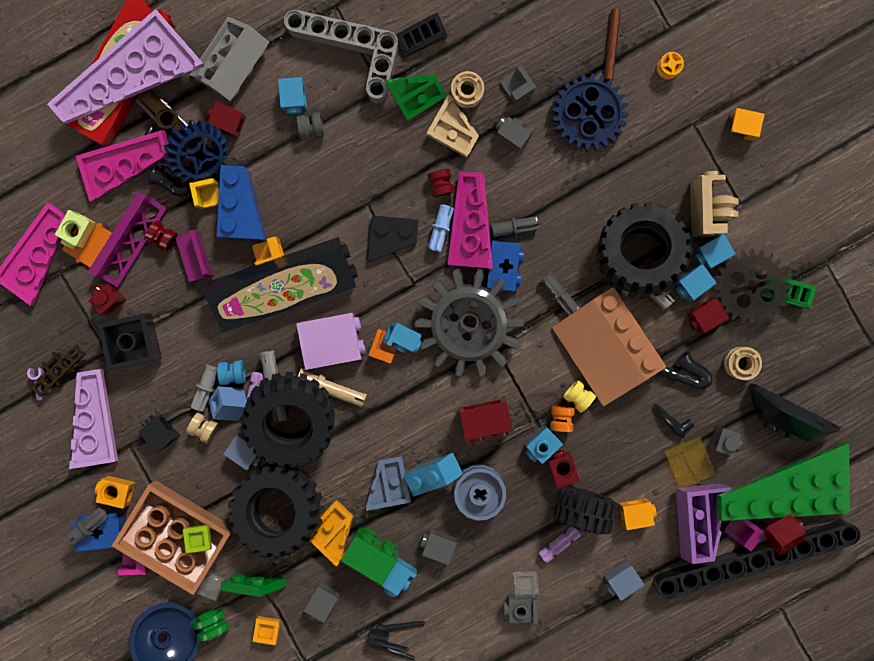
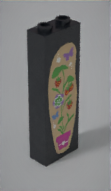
(280, 284)

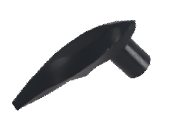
(676, 427)

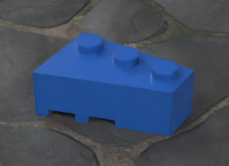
(238, 206)

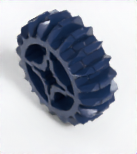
(188, 141)

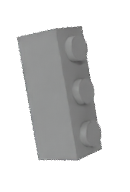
(230, 58)

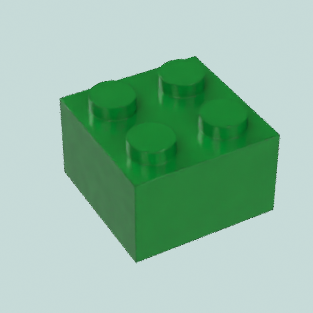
(371, 555)

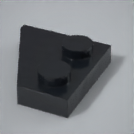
(391, 235)

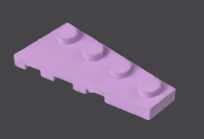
(93, 429)

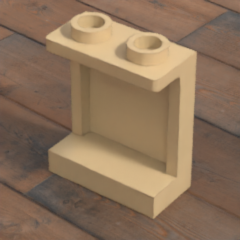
(701, 206)

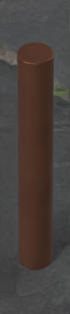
(612, 44)

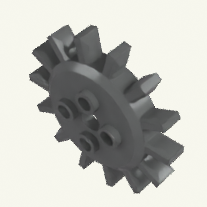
(450, 332)

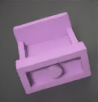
(330, 340)

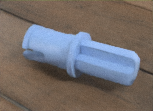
(440, 227)

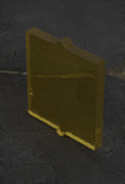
(689, 462)

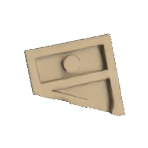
(453, 129)

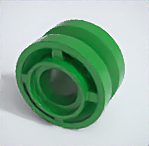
(210, 625)

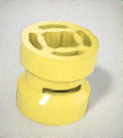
(579, 396)

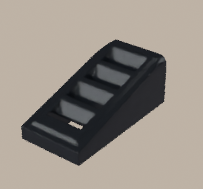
(433, 38)

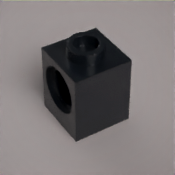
(158, 432)

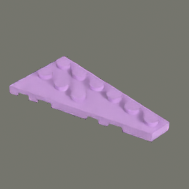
(136, 63)

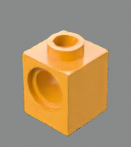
(124, 488)
(637, 514)

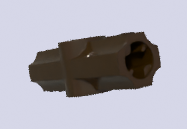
(159, 110)

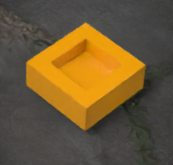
(266, 630)

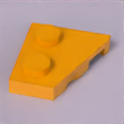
(333, 532)

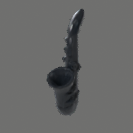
(166, 178)
(690, 374)

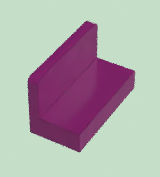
(194, 256)

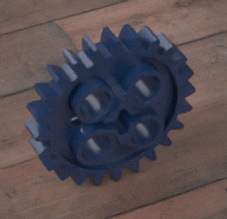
(605, 99)

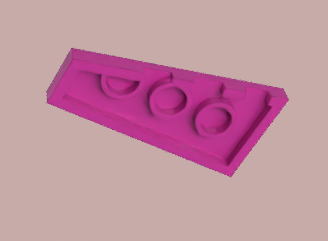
(118, 163)
(470, 226)
(31, 257)

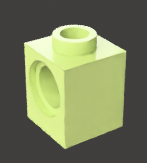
(85, 227)

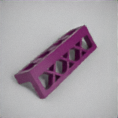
(119, 237)

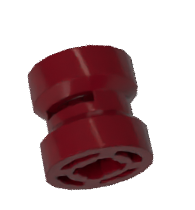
(441, 183)
(160, 236)

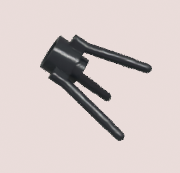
(380, 640)

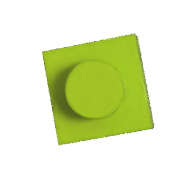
(197, 538)

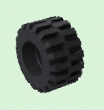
(585, 510)

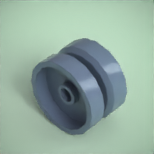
(482, 505)

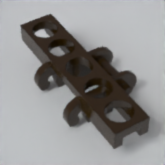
(50, 370)

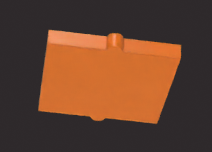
(92, 247)

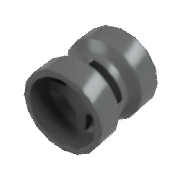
(310, 125)

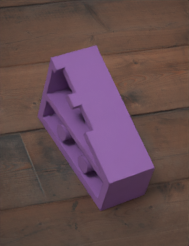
(698, 521)

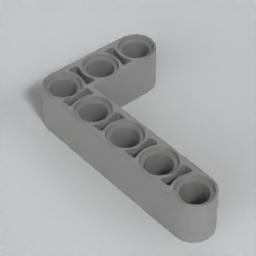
(350, 42)

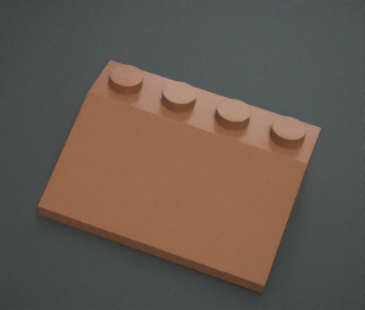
(608, 347)
(156, 536)

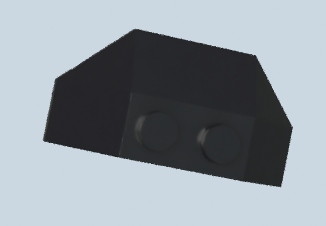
(789, 417)

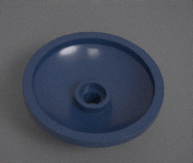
(175, 623)

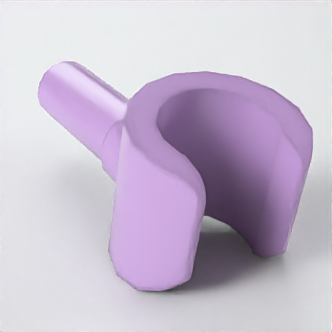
(31, 374)

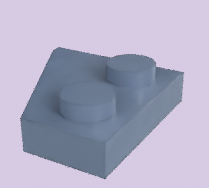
(389, 484)

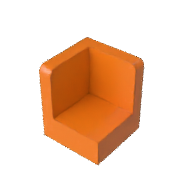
(380, 350)

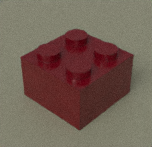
(485, 420)

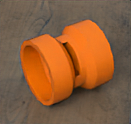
(562, 413)

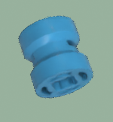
(231, 372)

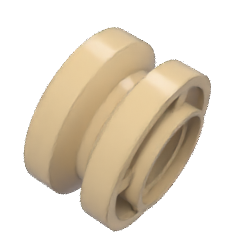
(471, 79)
(723, 208)
(753, 365)

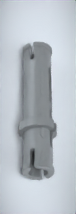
(270, 368)

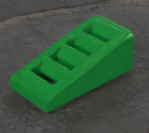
(807, 298)

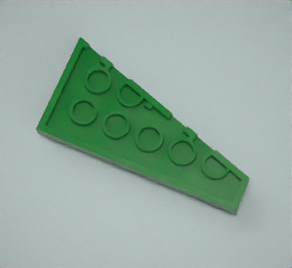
(802, 488)

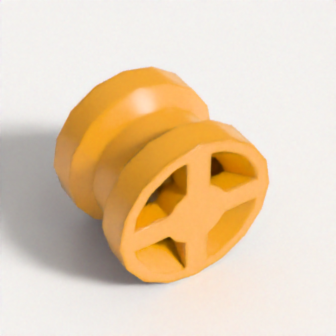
(674, 62)

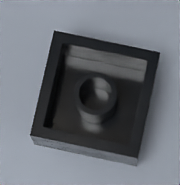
(129, 341)

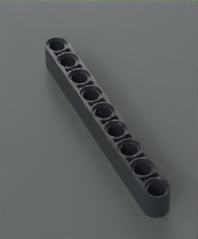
(744, 564)

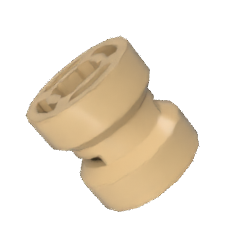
(202, 428)

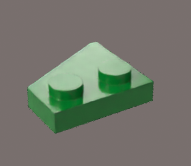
(415, 93)
(252, 585)

